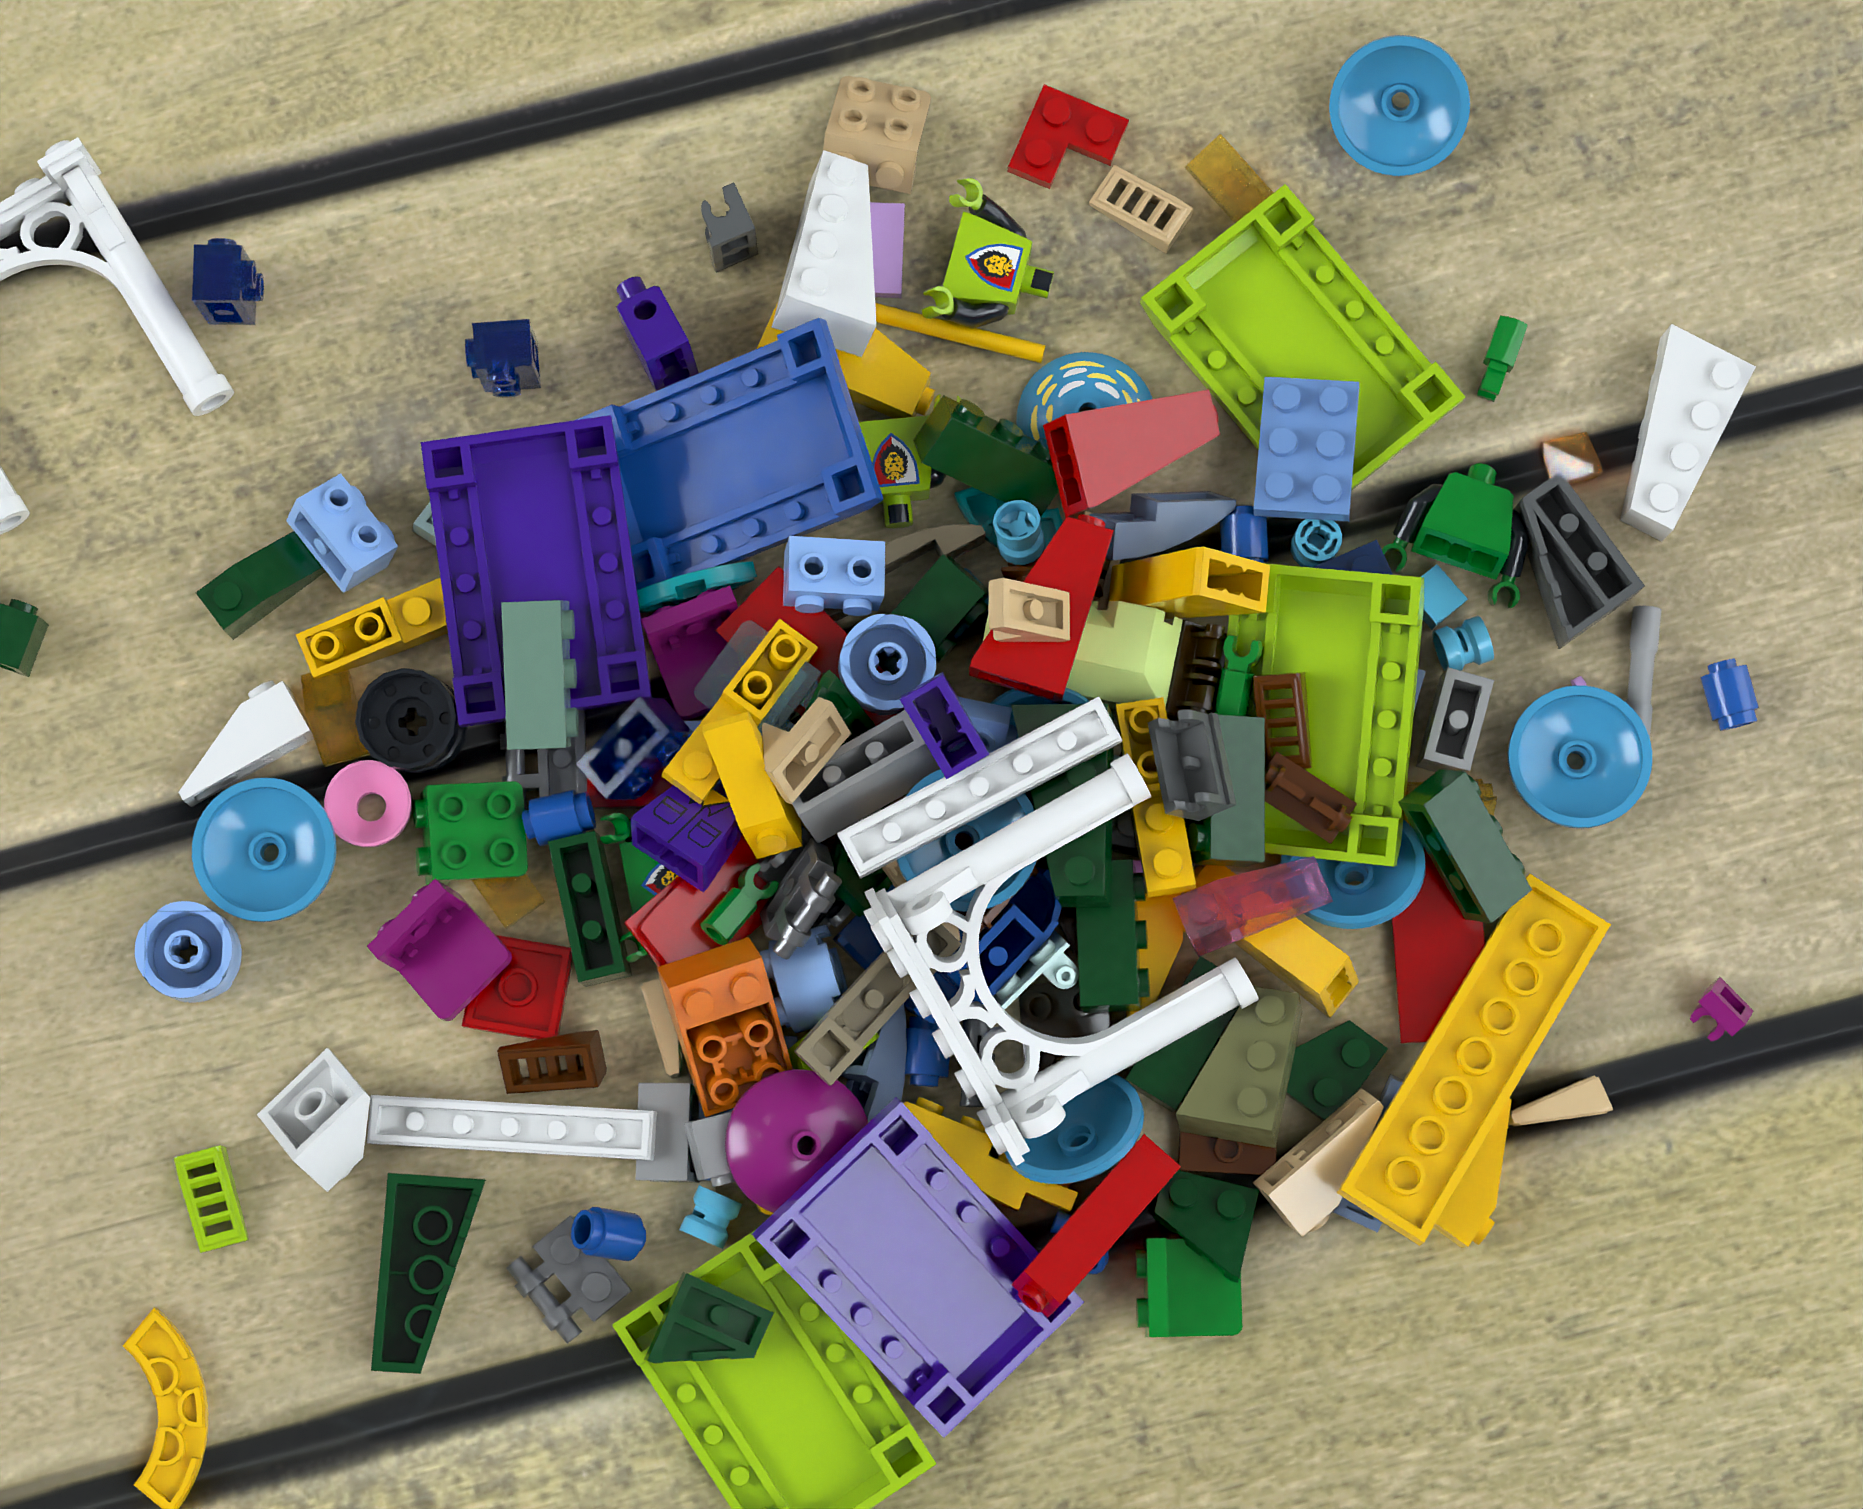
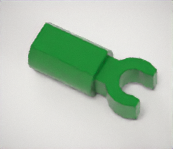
(1501, 355)
(1236, 679)
(737, 906)

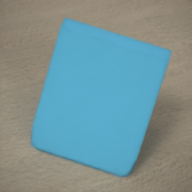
(1440, 597)

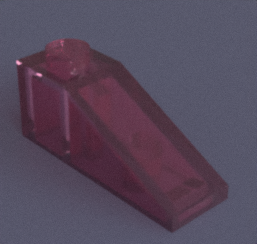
(1250, 903)

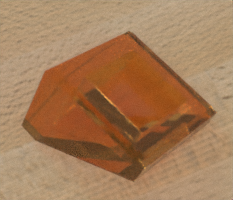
(1572, 457)

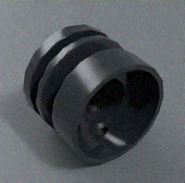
(392, 703)

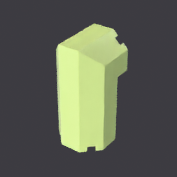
(1123, 654)

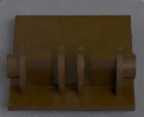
(1197, 668)
(1058, 1014)

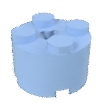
(887, 636)
(171, 931)
(806, 981)

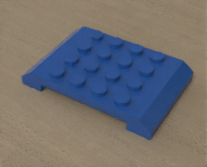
(741, 457)

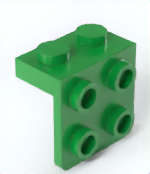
(471, 831)
(1184, 1292)

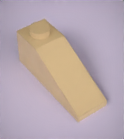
(1307, 1178)

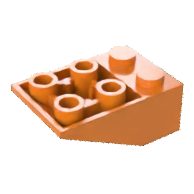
(725, 1022)

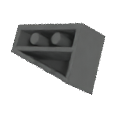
(1573, 560)

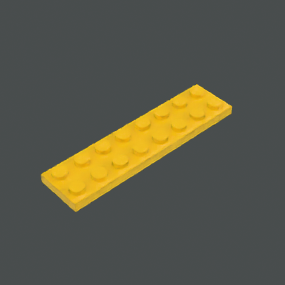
(1473, 1061)

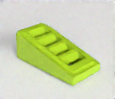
(194, 1203)

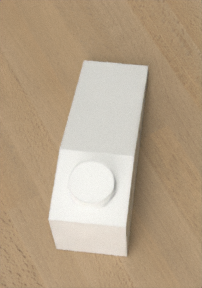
(253, 737)

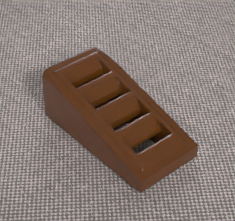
(1263, 704)
(568, 1045)

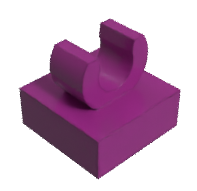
(1725, 1007)

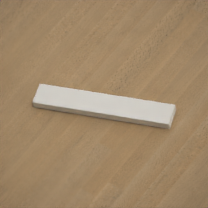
(979, 787)
(512, 1127)

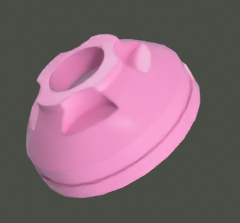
(351, 786)

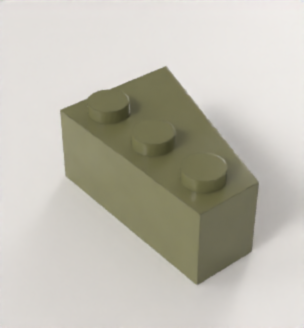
(1247, 1074)

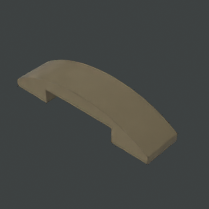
(945, 539)
(863, 1011)

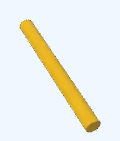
(960, 334)

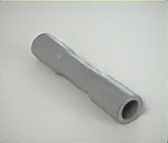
(1643, 648)

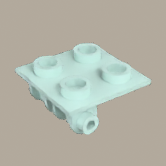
(1047, 960)

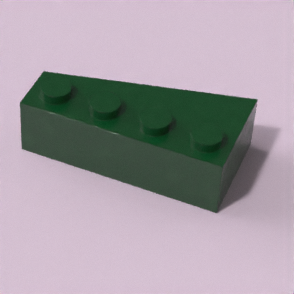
(1083, 866)
(419, 1255)

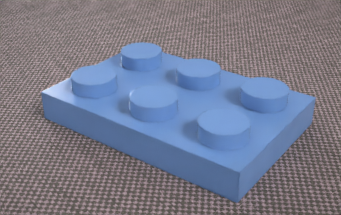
(1306, 449)

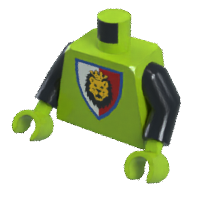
(986, 265)
(899, 466)

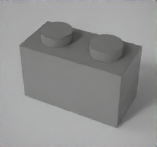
(1455, 721)

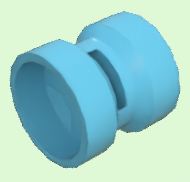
(1019, 532)
(1314, 549)
(1463, 644)
(710, 1217)

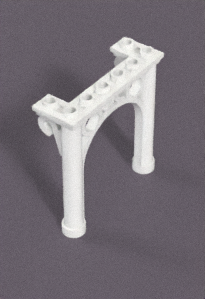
(75, 178)
(1032, 1099)

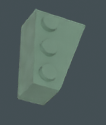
(539, 674)

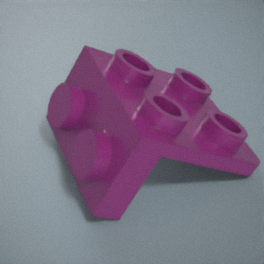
(688, 644)
(441, 949)

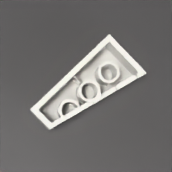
(833, 257)
(1683, 420)

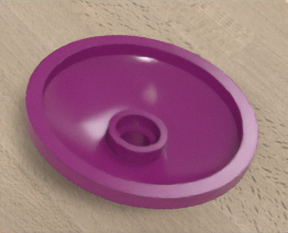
(771, 1121)

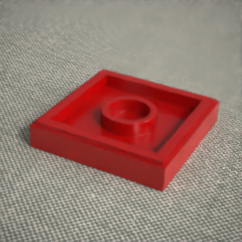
(526, 995)

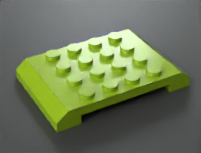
(1287, 306)
(1360, 663)
(796, 1421)

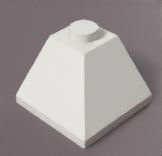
(321, 1120)

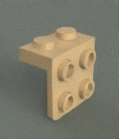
(879, 128)

